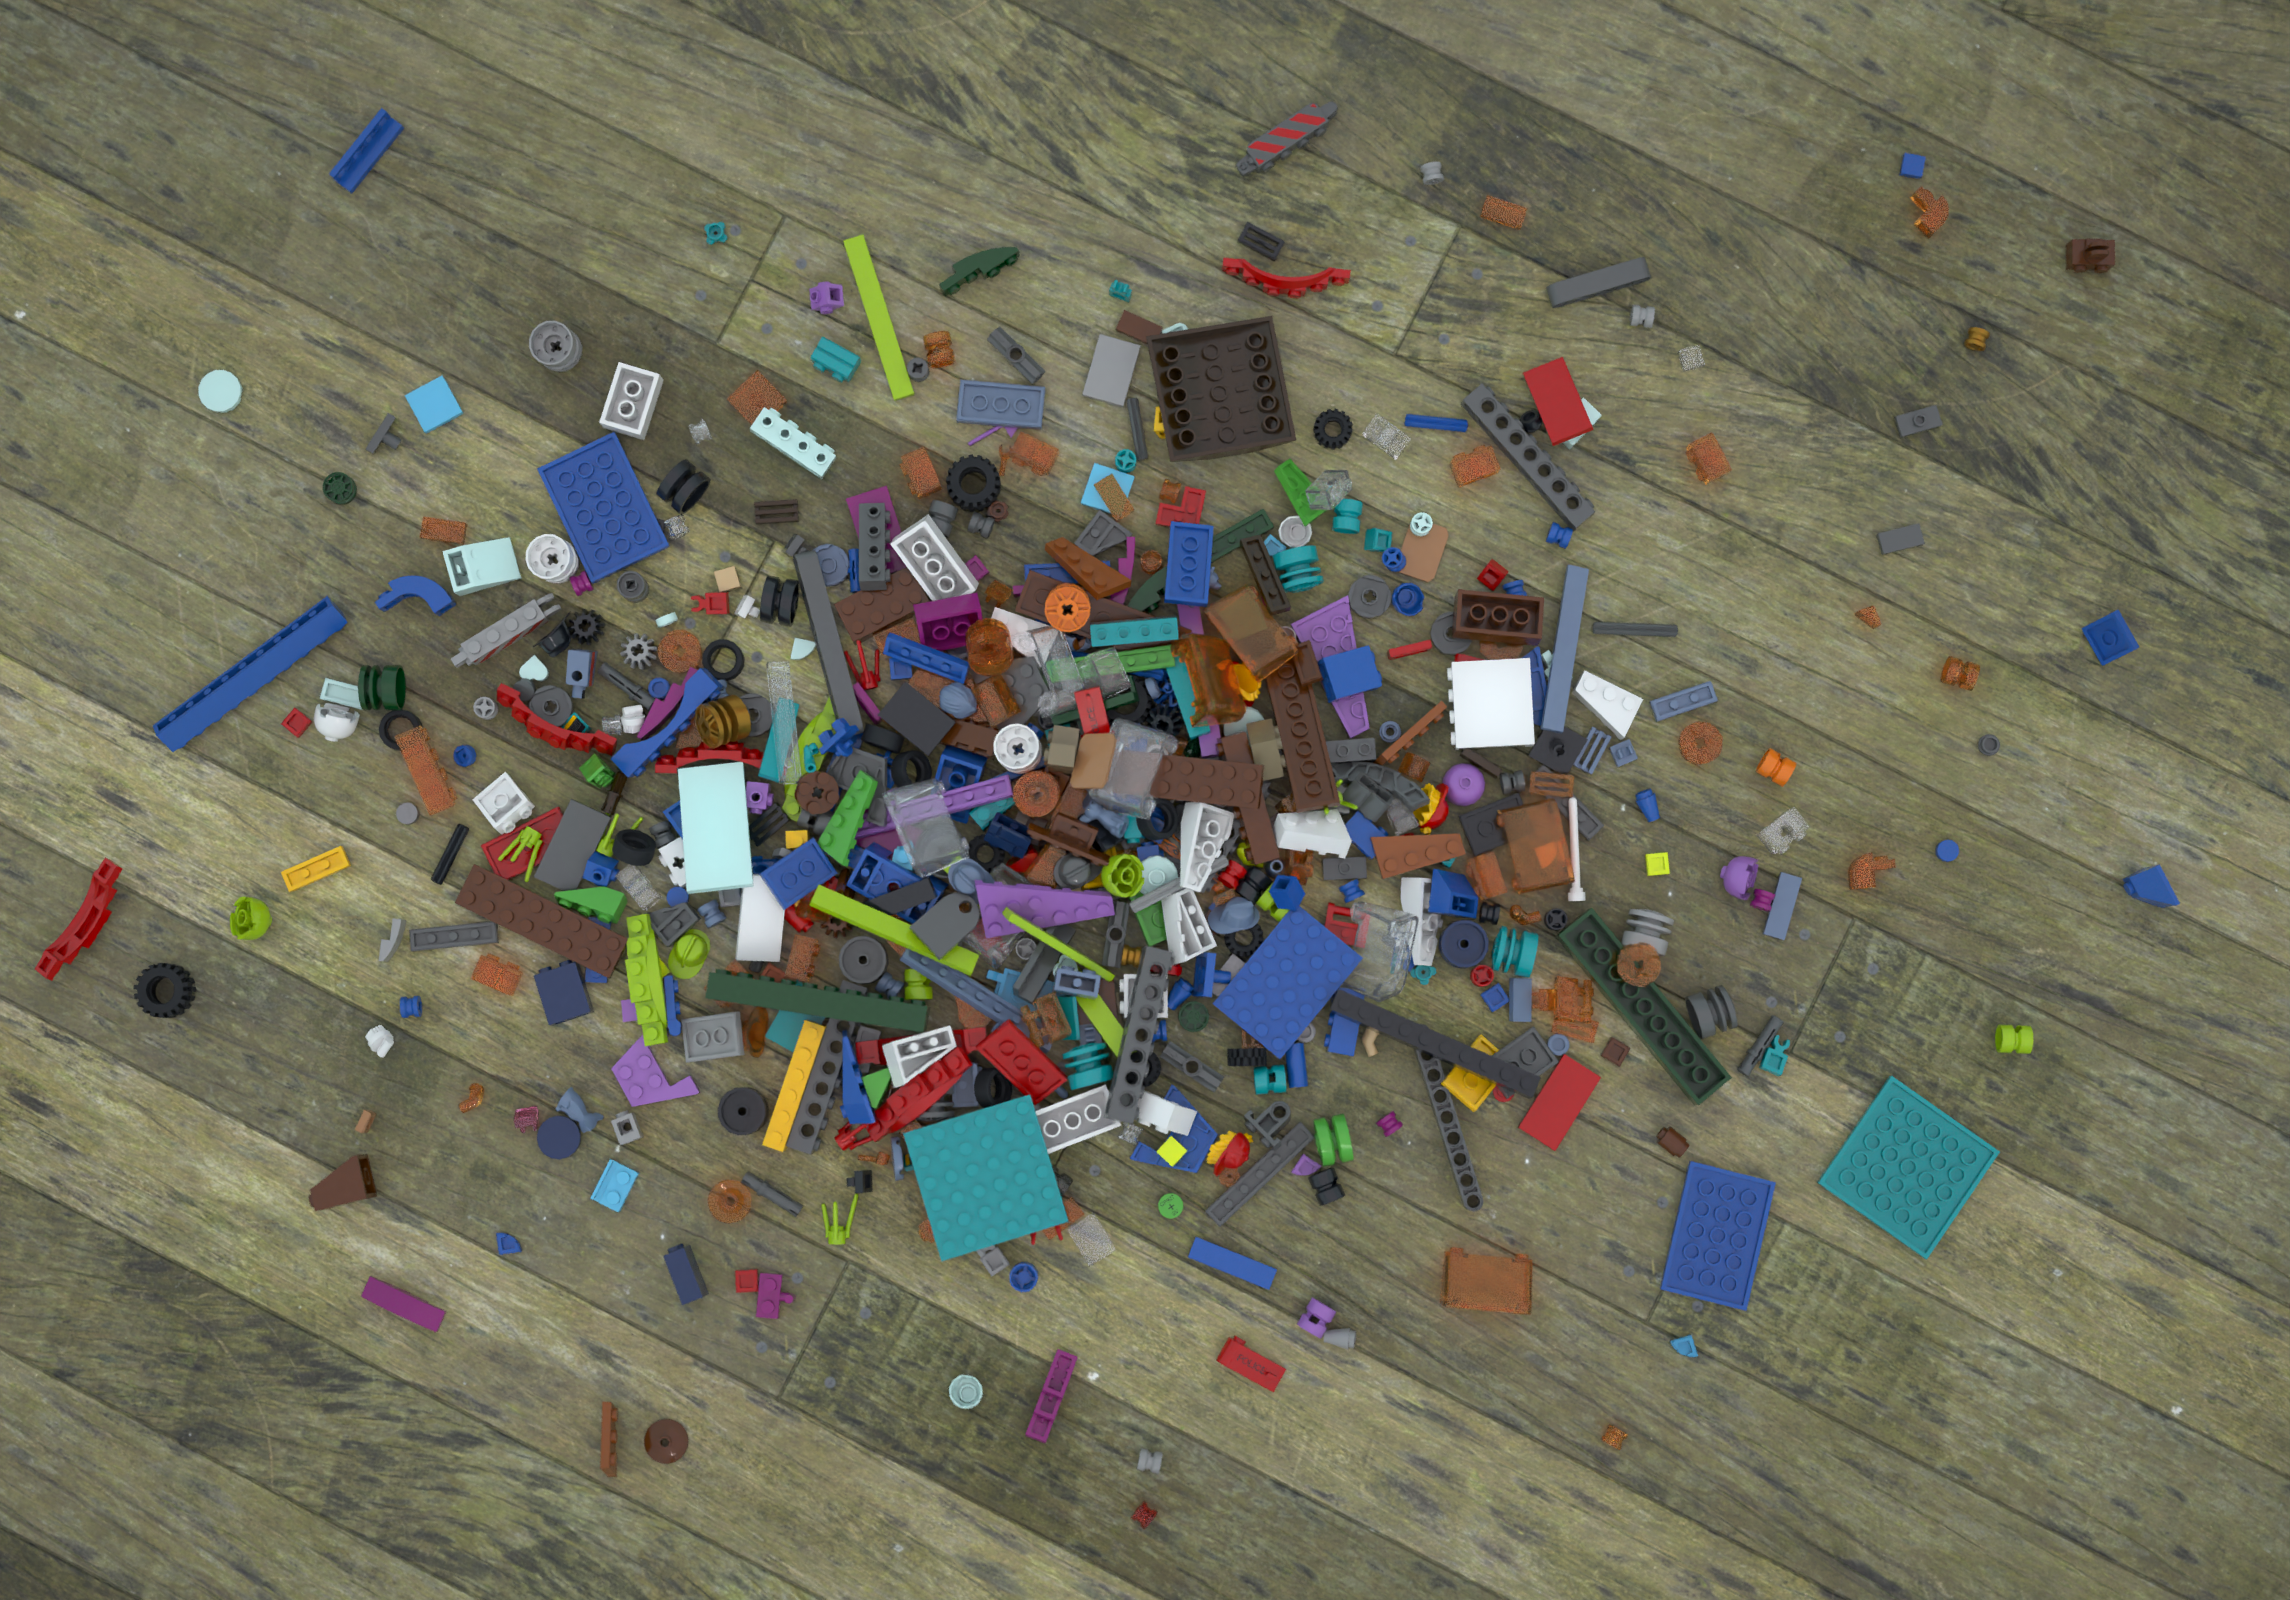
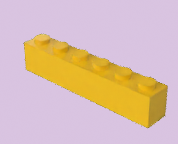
(794, 1085)

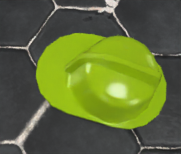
(689, 954)

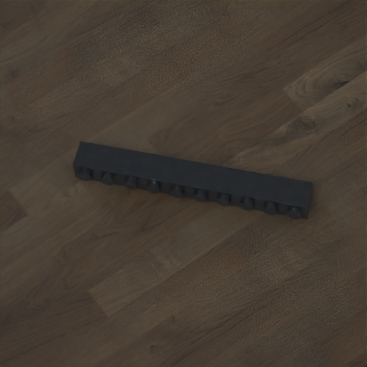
(1434, 1044)

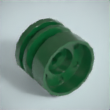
(382, 687)

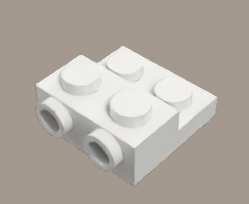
(504, 804)
(1127, 985)

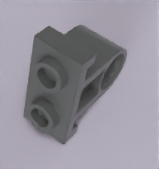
(1268, 1125)

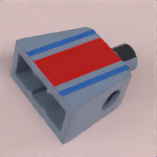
(584, 662)

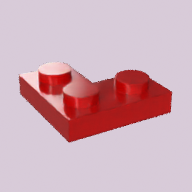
(1188, 512)

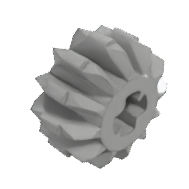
(637, 643)

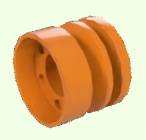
(1067, 594)

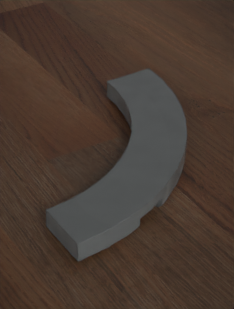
(1406, 791)

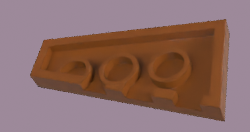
(1087, 570)
(1406, 739)

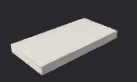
(759, 924)

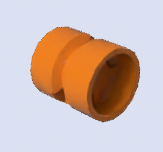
(1776, 767)

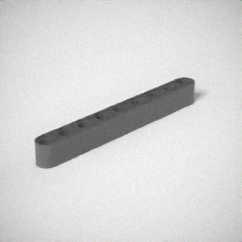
(827, 638)
(1446, 1128)

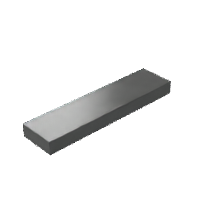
(1587, 823)
(453, 936)

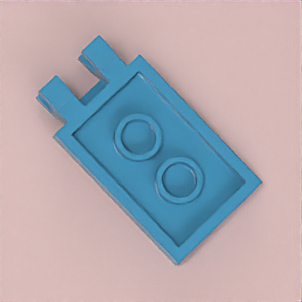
(1005, 985)

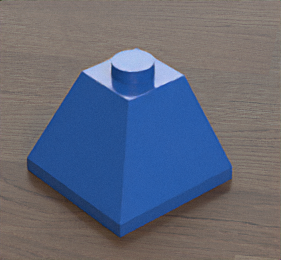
(2151, 887)

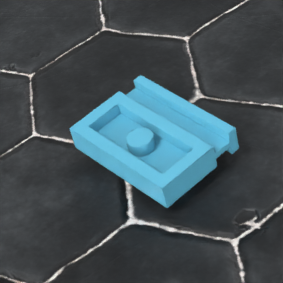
(614, 1185)

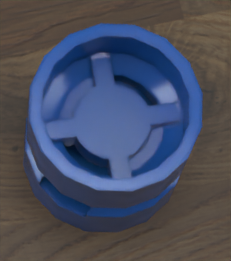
(1023, 1276)

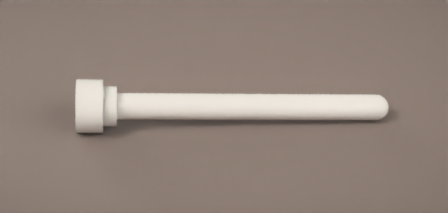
(1576, 892)

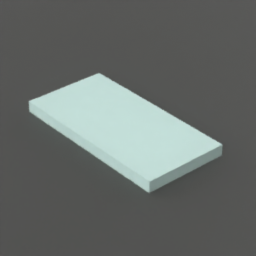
(715, 827)

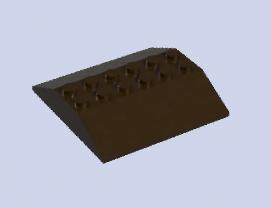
(1221, 390)

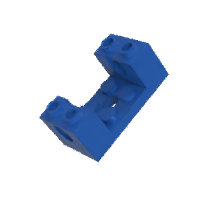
(877, 871)

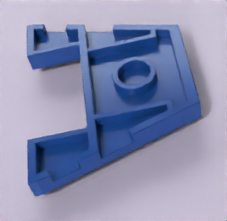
(1196, 1143)

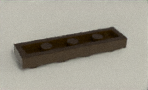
(1265, 575)

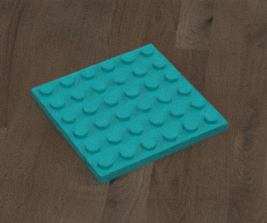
(1908, 1167)
(985, 1177)

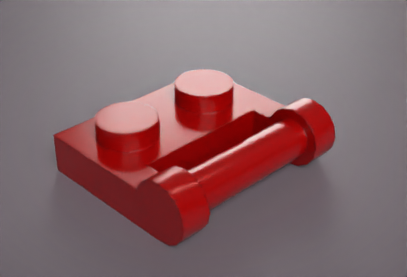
(1343, 930)

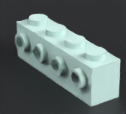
(792, 442)

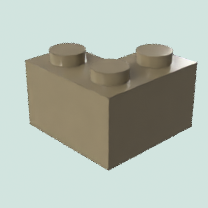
(1265, 748)
(1062, 749)

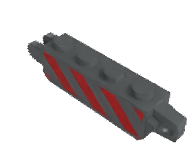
(1286, 137)

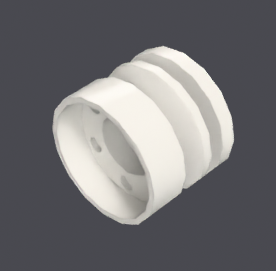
(541, 554)
(1014, 737)

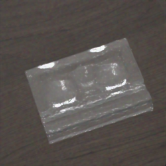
(1091, 1239)

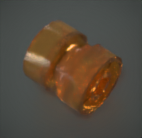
(939, 349)
(1953, 674)

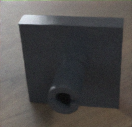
(1558, 749)

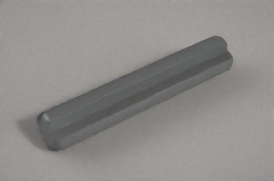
(1137, 429)

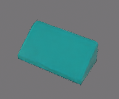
(1069, 1007)

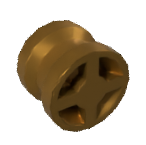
(1976, 339)
(1131, 956)

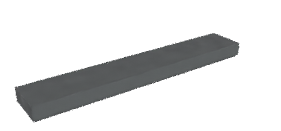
(1259, 1174)

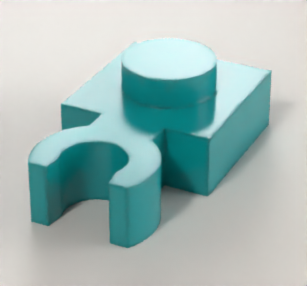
(1120, 291)
(1774, 1058)

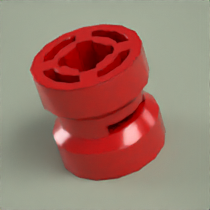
(1232, 875)
(1484, 974)

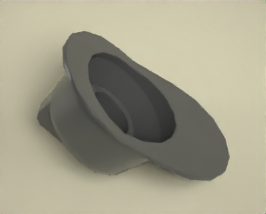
(1075, 871)

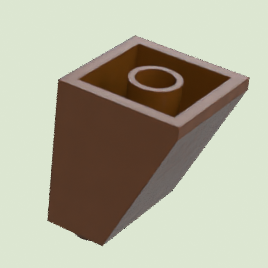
(345, 1185)

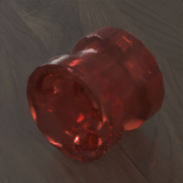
(1144, 1514)

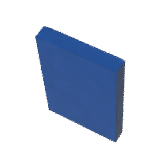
(798, 873)

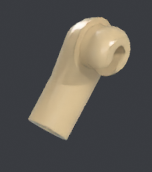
(1368, 1041)

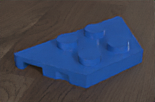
(1538, 684)

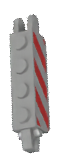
(505, 632)

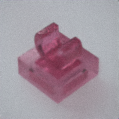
(526, 1117)

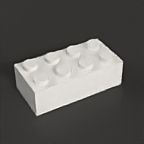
(933, 561)
(1075, 1119)

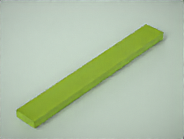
(878, 317)
(887, 928)

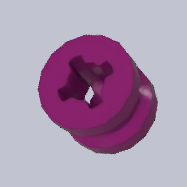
(581, 583)
(1762, 900)
(1389, 1124)

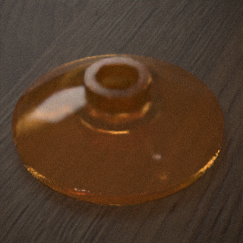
(718, 1201)

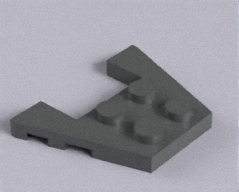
(1025, 684)
(846, 769)

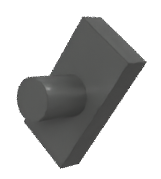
(384, 436)

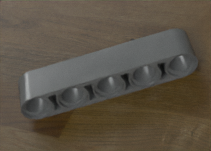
(1598, 282)

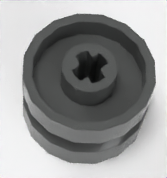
(876, 962)

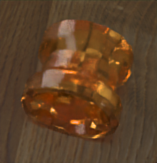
(1170, 491)
(1614, 1437)

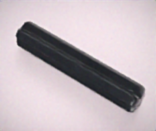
(449, 854)

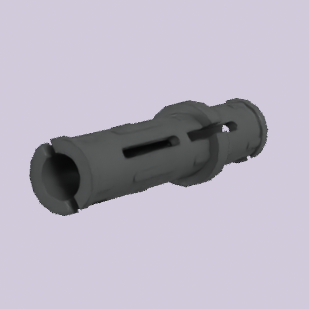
(634, 691)
(1760, 1045)
(768, 1191)

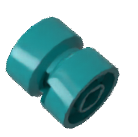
(1347, 517)
(1261, 1079)

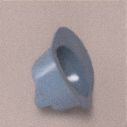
(963, 877)
(1234, 916)

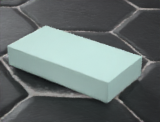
(340, 693)

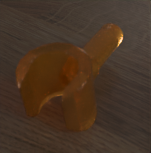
(1004, 456)
(882, 1158)

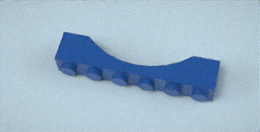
(698, 690)

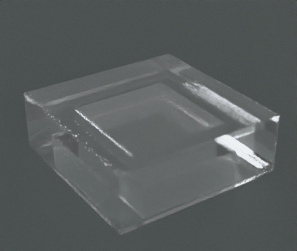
(1691, 358)

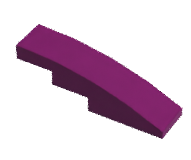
(1125, 568)
(662, 711)
(403, 1304)
(1051, 1396)

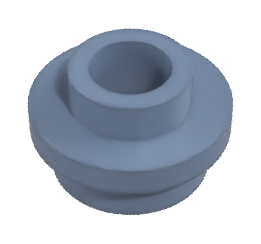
(1393, 725)

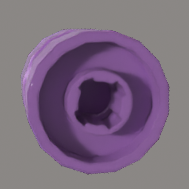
(1319, 1310)

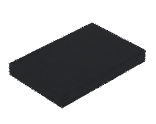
(916, 718)
(1482, 828)

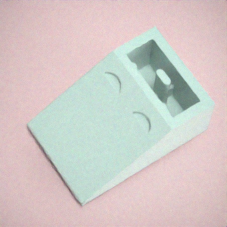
(481, 565)

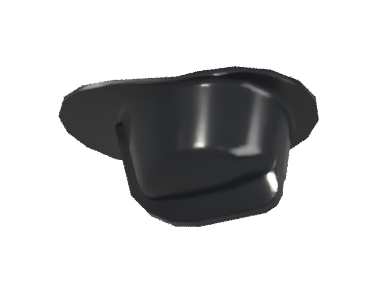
(556, 640)

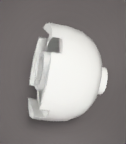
(335, 721)

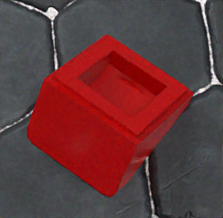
(1492, 575)

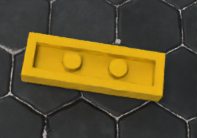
(315, 868)

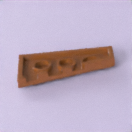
(1407, 853)

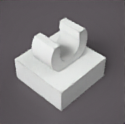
(745, 607)

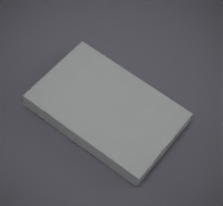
(1111, 370)
(712, 1037)

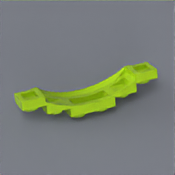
(819, 724)
(646, 980)

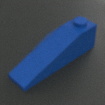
(854, 1095)

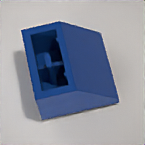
(1452, 895)

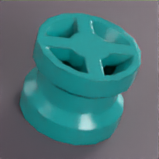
(1124, 457)

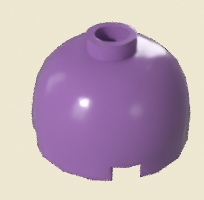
(1464, 783)
(1739, 876)

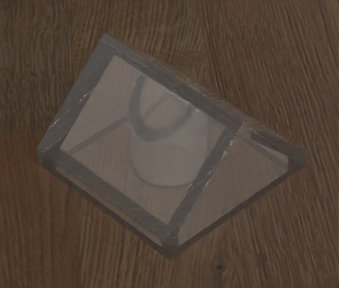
(1104, 670)

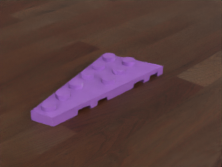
(1039, 905)

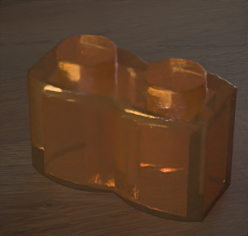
(1034, 454)
(497, 974)

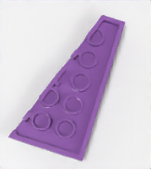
(1332, 634)

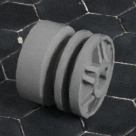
(549, 336)
(1648, 929)

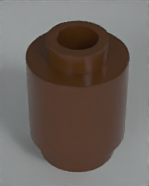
(1672, 1141)

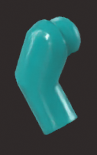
(809, 762)

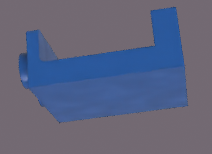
(1349, 673)

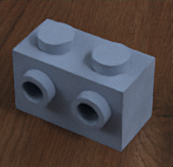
(1076, 983)

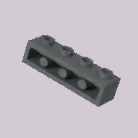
(873, 546)

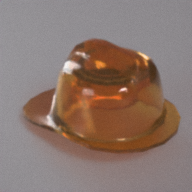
(755, 1031)

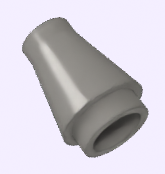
(1342, 1338)

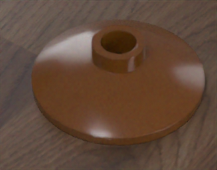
(677, 1440)

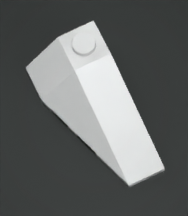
(1202, 836)
(1415, 900)

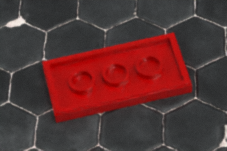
(1558, 401)
(544, 824)
(1021, 1062)
(1559, 1102)

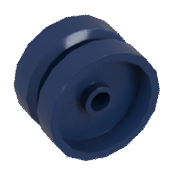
(1474, 937)

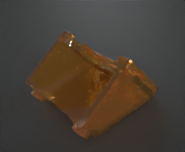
(1251, 631)
(1212, 679)
(1536, 845)
(1487, 1282)

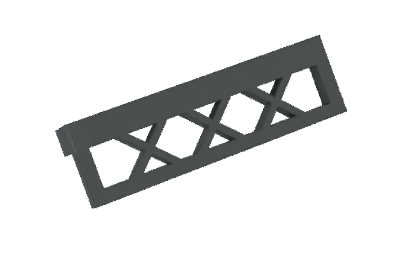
(1041, 965)

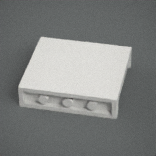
(1491, 703)

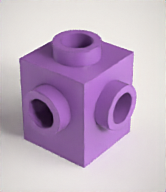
(826, 297)
(766, 798)

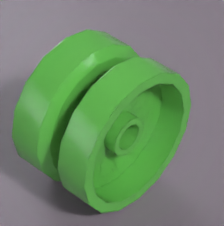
(1334, 1139)

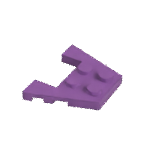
(644, 1079)

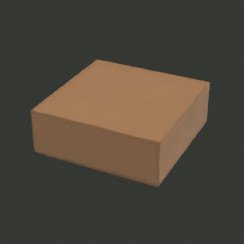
(365, 1121)

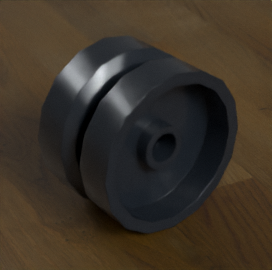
(683, 486)
(779, 601)
(735, 1121)

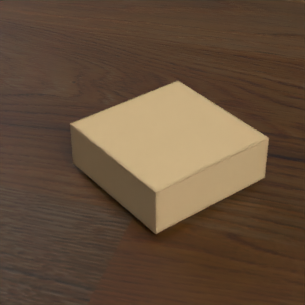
(727, 579)

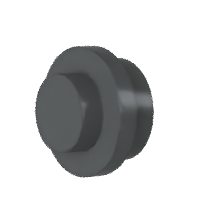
(1988, 745)

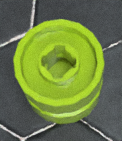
(1267, 903)
(918, 986)
(2010, 1038)

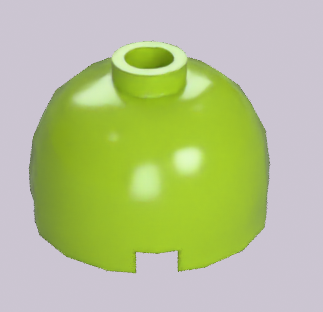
(1123, 875)
(250, 918)

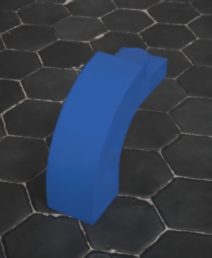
(416, 586)

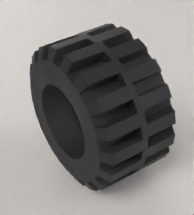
(973, 465)
(1144, 705)
(147, 990)

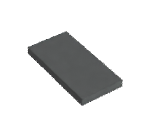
(572, 846)

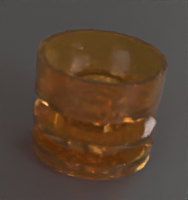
(989, 647)
(1026, 800)

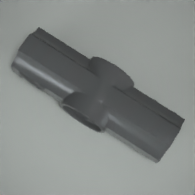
(1006, 346)
(1114, 949)
(1204, 1075)

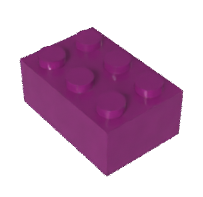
(945, 621)

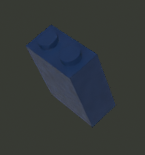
(563, 992)
(685, 1273)

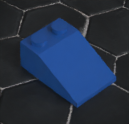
(960, 769)

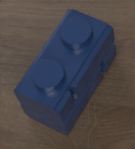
(1008, 835)

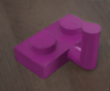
(770, 1295)

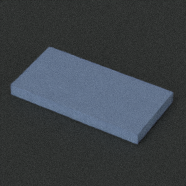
(1000, 404)

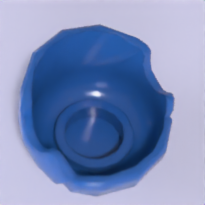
(1408, 599)

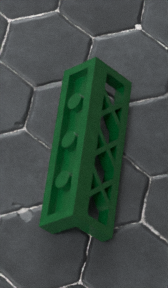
(1110, 704)

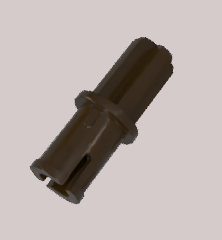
(614, 793)

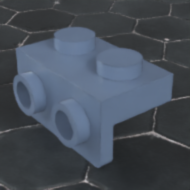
(964, 1088)

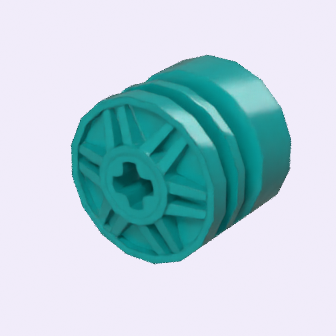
(1296, 564)
(1514, 951)
(1088, 1065)

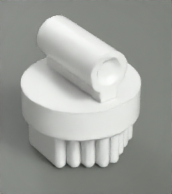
(632, 718)
(380, 1040)

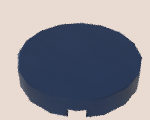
(559, 1137)

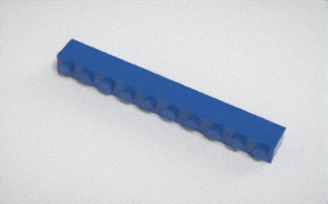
(250, 674)

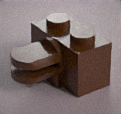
(2090, 255)

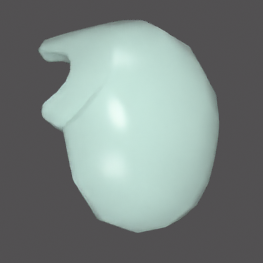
(965, 1391)

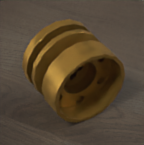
(722, 721)

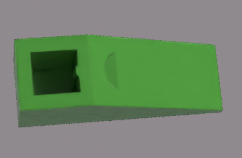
(597, 772)
(598, 901)

